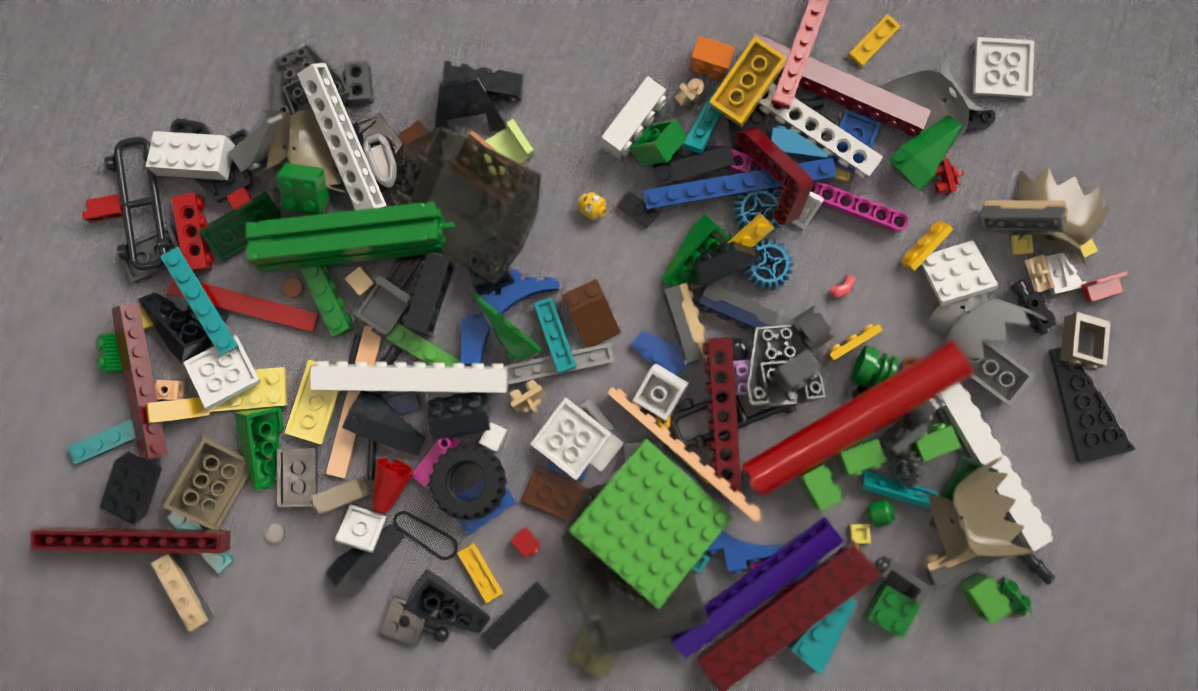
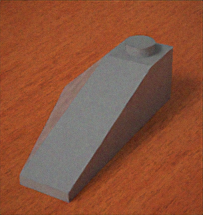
(255, 146)

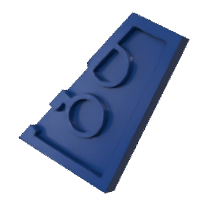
(660, 352)

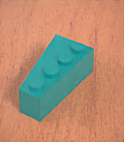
(820, 640)

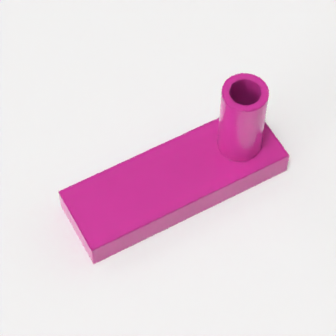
(424, 469)

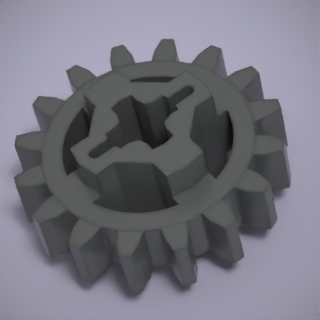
(906, 468)

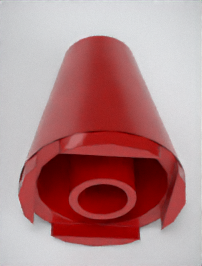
(389, 483)

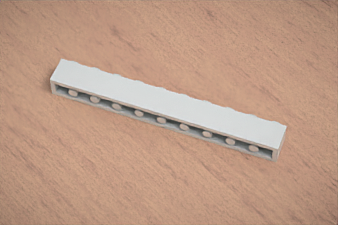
(409, 377)
(984, 449)

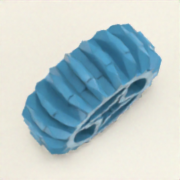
(756, 202)
(771, 272)

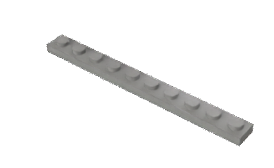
(546, 367)

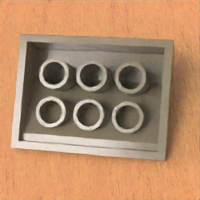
(207, 483)

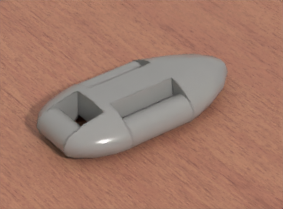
(380, 160)

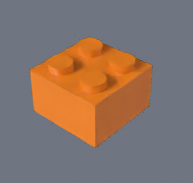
(711, 58)

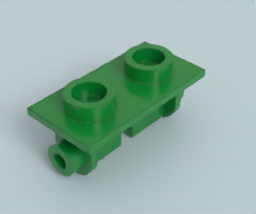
(1020, 602)

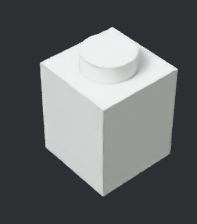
(493, 438)

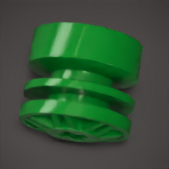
(871, 368)

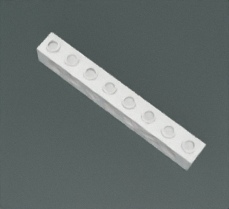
(839, 136)
(340, 137)

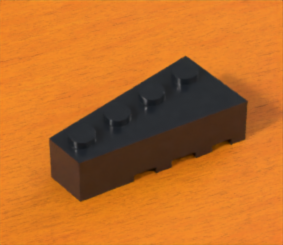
(499, 85)

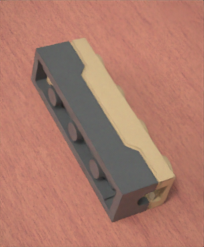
(1024, 215)
(685, 322)
(956, 567)
(182, 590)

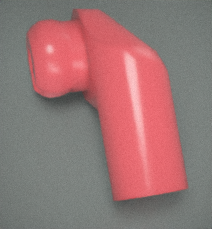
(843, 290)

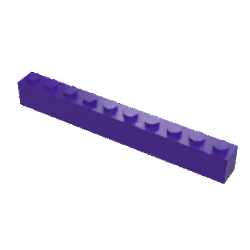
(760, 584)

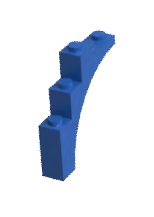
(476, 330)
(738, 551)

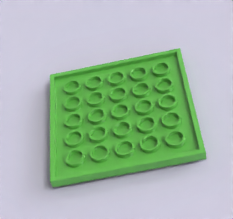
(651, 523)

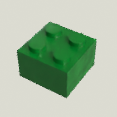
(658, 143)
(303, 188)
(891, 610)

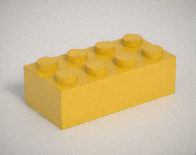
(748, 81)

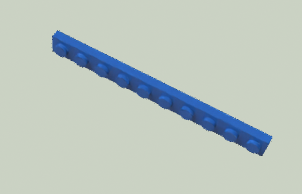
(729, 185)

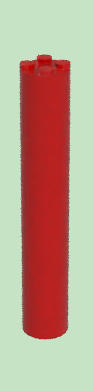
(858, 418)

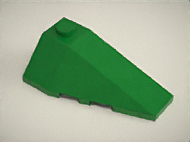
(922, 155)
(702, 237)
(510, 337)
(259, 439)

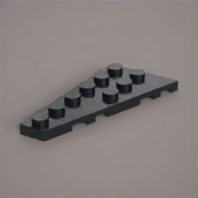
(1087, 414)

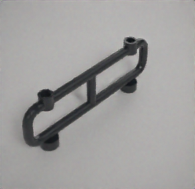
(128, 250)
(687, 408)

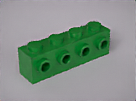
(328, 301)

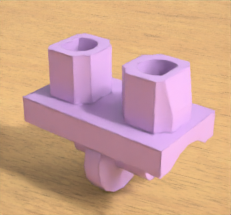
(741, 370)

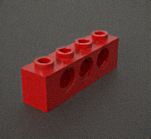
(182, 207)

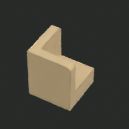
(360, 280)

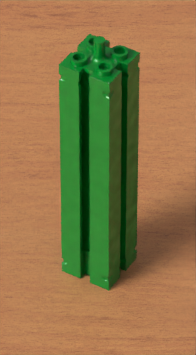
(346, 237)

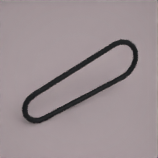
(422, 544)

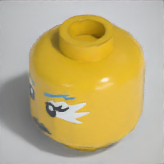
(592, 206)

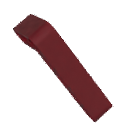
(783, 169)

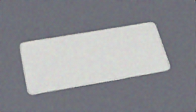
(607, 452)

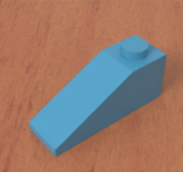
(795, 145)

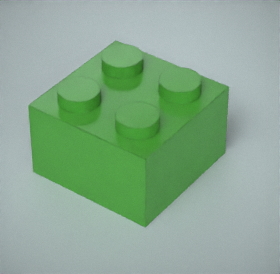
(936, 442)
(860, 456)
(820, 488)
(985, 598)

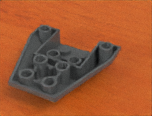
(287, 88)
(770, 350)

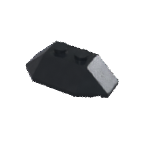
(721, 262)

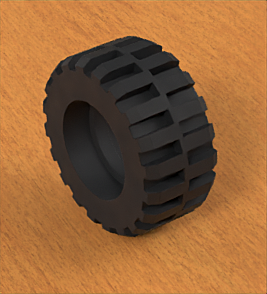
(443, 474)

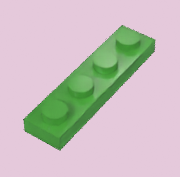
(420, 347)

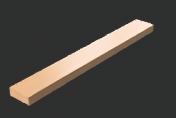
(344, 439)

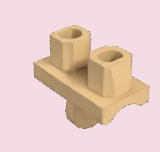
(689, 92)
(1039, 273)
(529, 400)

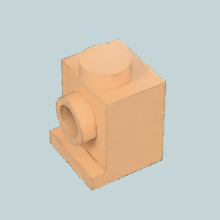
(174, 392)

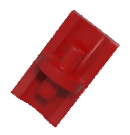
(949, 177)

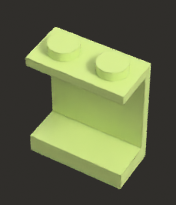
(512, 143)

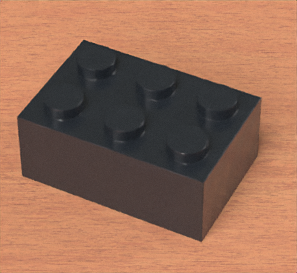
(458, 415)
(130, 487)

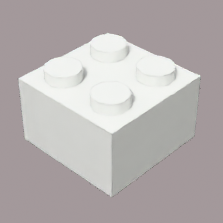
(660, 391)

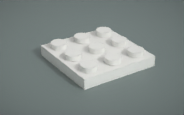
(1003, 67)
(958, 273)
(221, 377)
(571, 438)

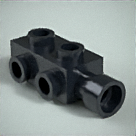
(1035, 303)

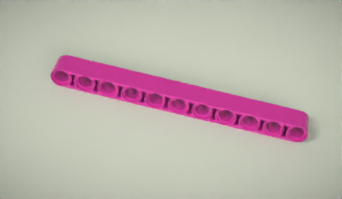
(835, 196)

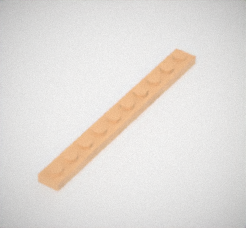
(691, 459)

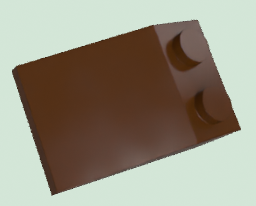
(591, 313)

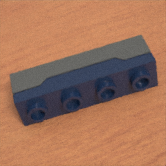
(735, 307)

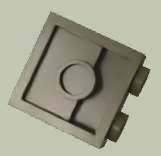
(584, 657)

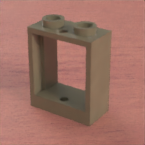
(1070, 340)
(340, 495)

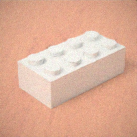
(633, 118)
(190, 155)

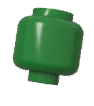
(881, 513)

